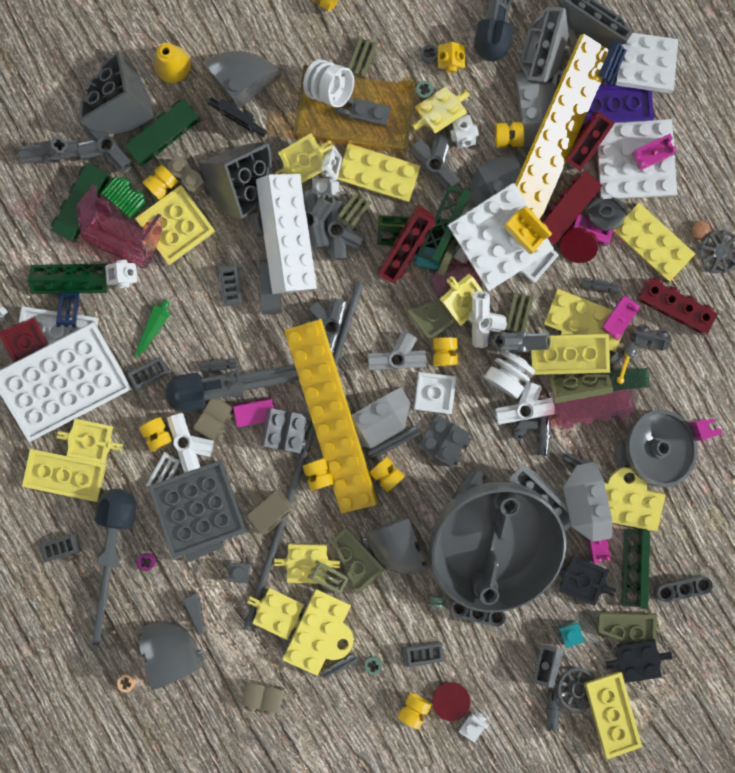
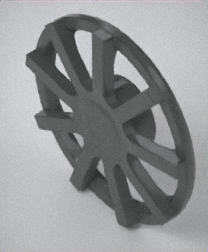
(719, 251)
(576, 689)

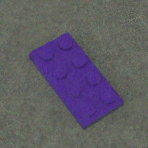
(622, 104)

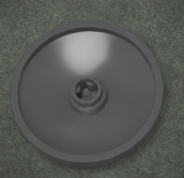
(661, 448)

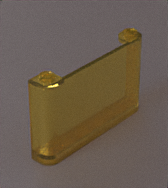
(326, 125)

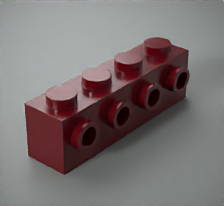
(570, 204)
(406, 244)
(677, 306)

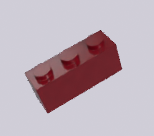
(589, 140)

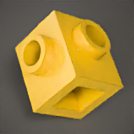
(451, 57)

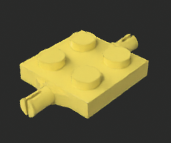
(440, 110)
(303, 157)
(459, 297)
(89, 441)
(302, 559)
(276, 613)

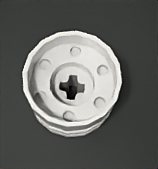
(328, 83)
(509, 374)

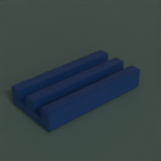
(612, 63)
(67, 322)

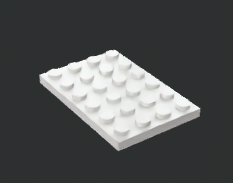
(62, 381)

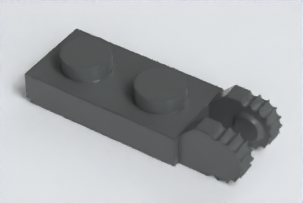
(366, 111)

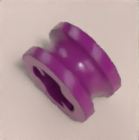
(146, 567)

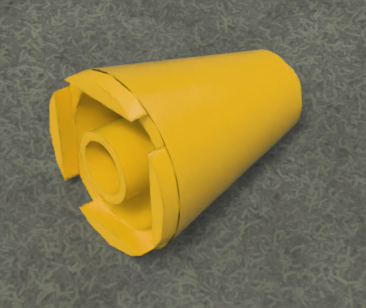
(171, 63)

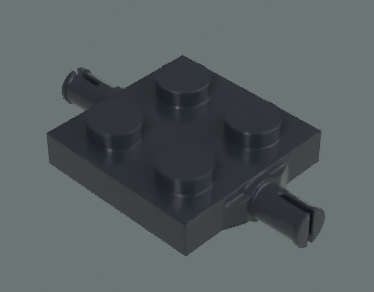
(242, 118)
(584, 581)
(639, 660)

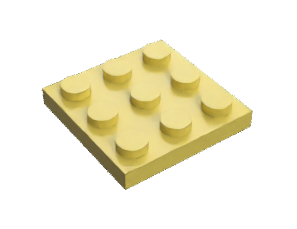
(181, 224)

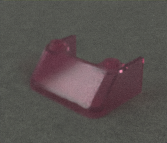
(115, 234)

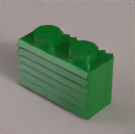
(123, 197)

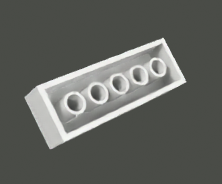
(286, 233)

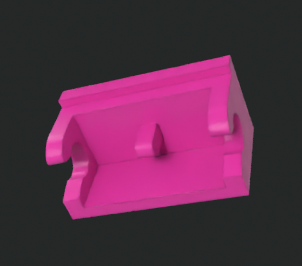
(654, 152)
(602, 236)
(620, 317)
(252, 411)
(702, 430)
(598, 550)

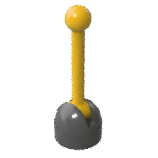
(629, 351)

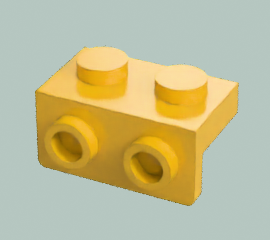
(527, 229)

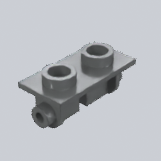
(658, 338)

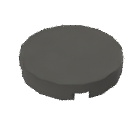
(606, 213)

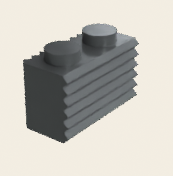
(547, 666)

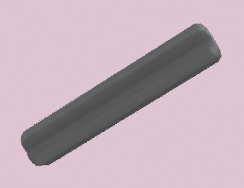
(393, 442)

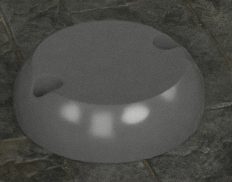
(497, 547)

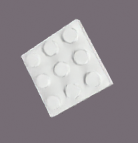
(648, 63)

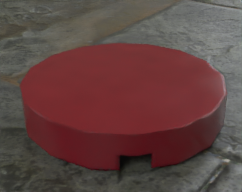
(579, 245)
(451, 701)

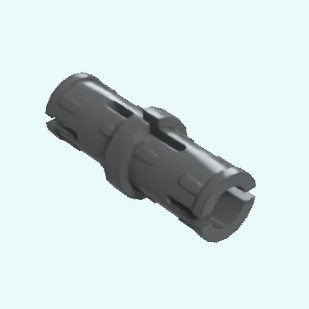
(544, 436)
(553, 711)

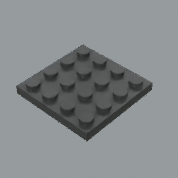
(197, 509)

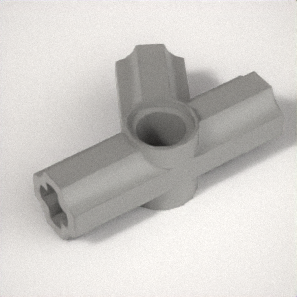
(403, 349)

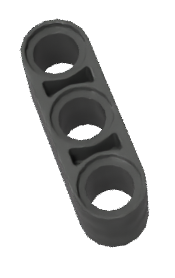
(269, 302)
(692, 588)
(485, 618)

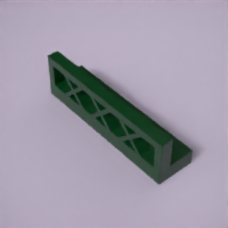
(395, 224)
(447, 233)
(67, 281)
(643, 568)

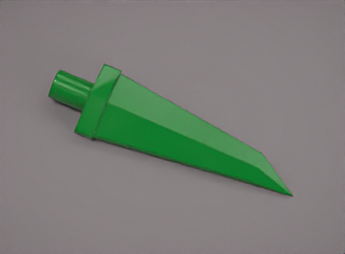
(156, 320)

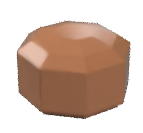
(700, 230)

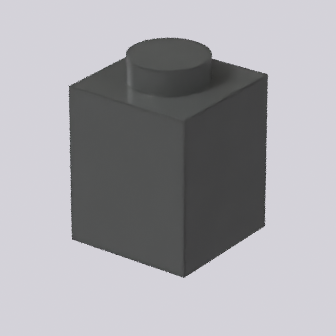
(239, 571)

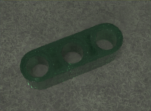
(632, 379)

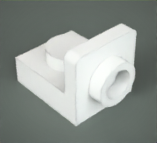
(323, 185)
(473, 726)

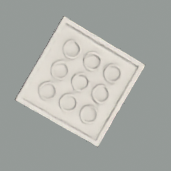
(619, 170)
(488, 244)

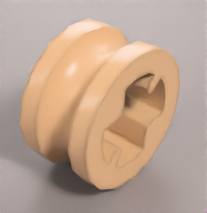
(121, 686)

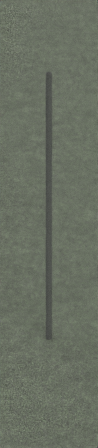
(301, 461)

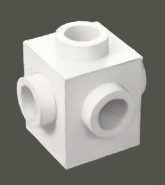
(464, 132)
(121, 274)

